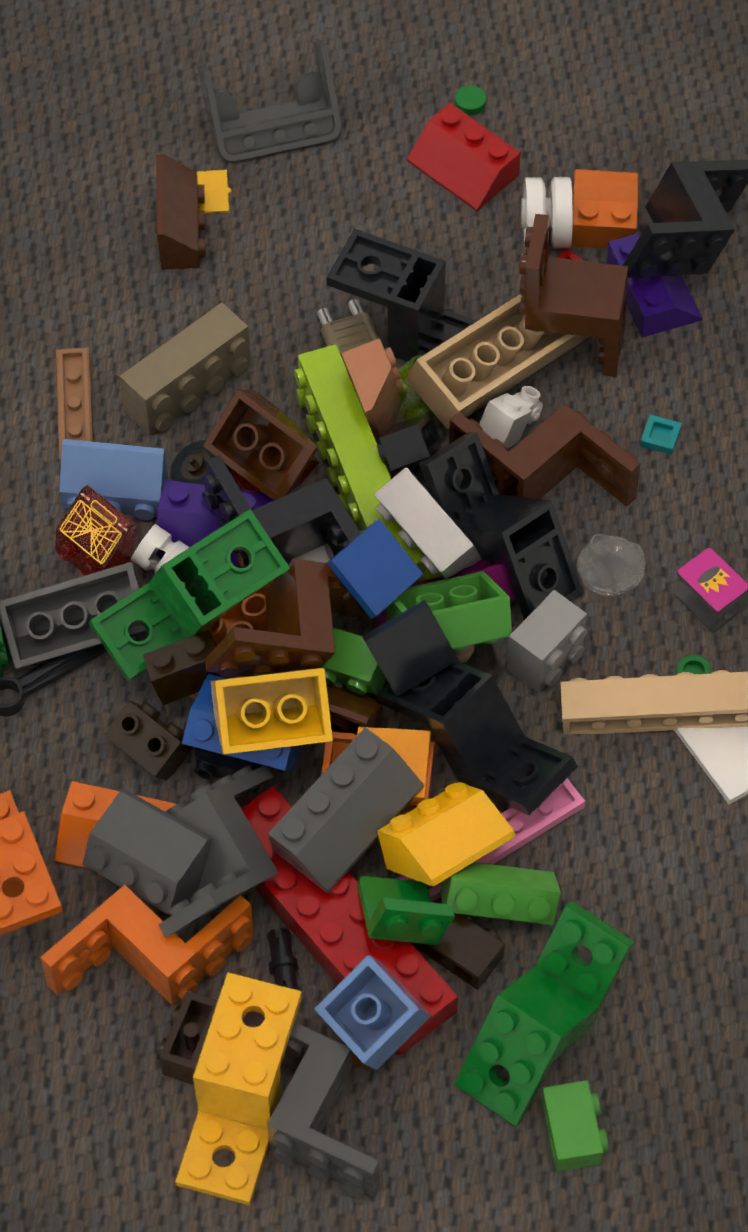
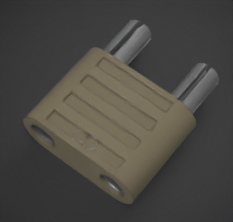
(347, 331)

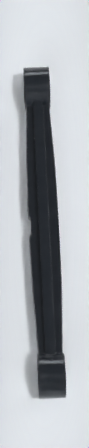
(44, 675)

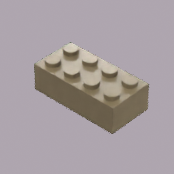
(186, 369)

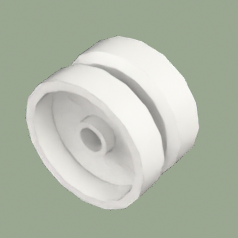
(557, 206)

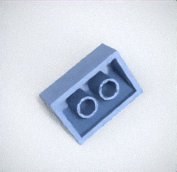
(121, 474)

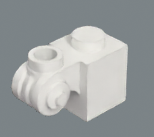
(509, 414)

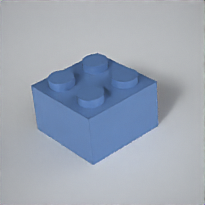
(372, 1012)

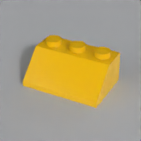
(271, 710)
(443, 834)

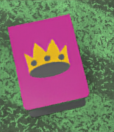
(712, 590)

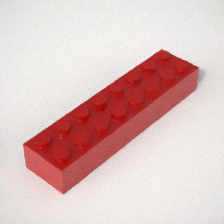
(335, 925)

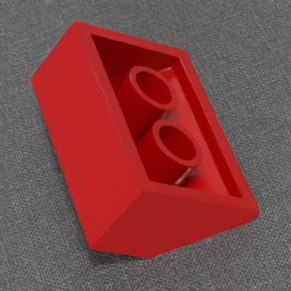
(465, 157)

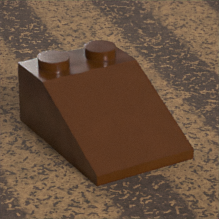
(261, 444)

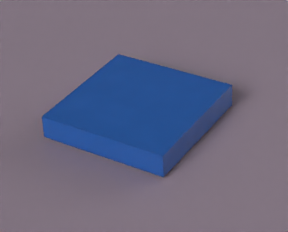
(375, 568)

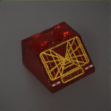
(94, 534)

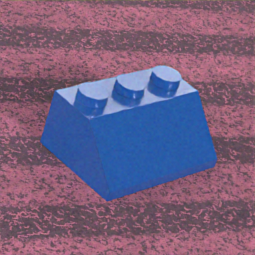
(203, 734)

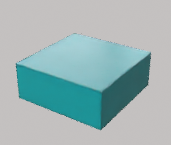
(660, 434)

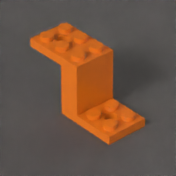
(22, 872)
(135, 934)

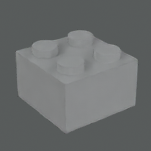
(547, 642)

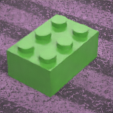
(466, 608)

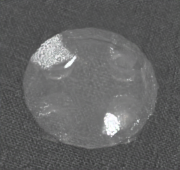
(611, 565)

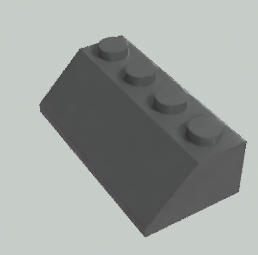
(56, 617)
(344, 810)

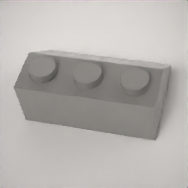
(425, 525)

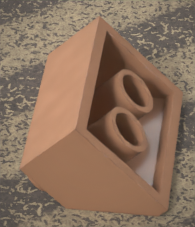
(376, 384)

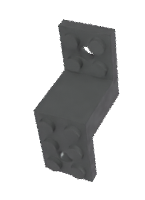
(235, 855)
(303, 1111)

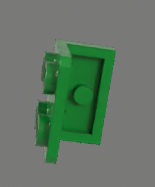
(402, 911)

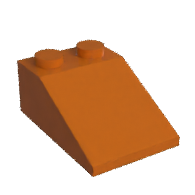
(603, 207)

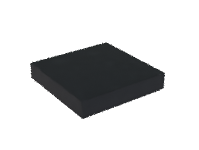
(410, 648)

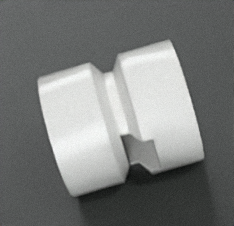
(156, 539)

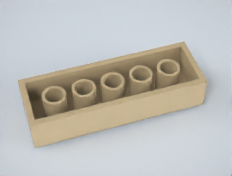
(484, 362)

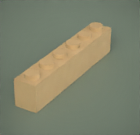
(655, 703)

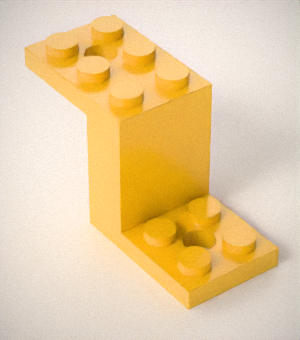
(238, 1087)

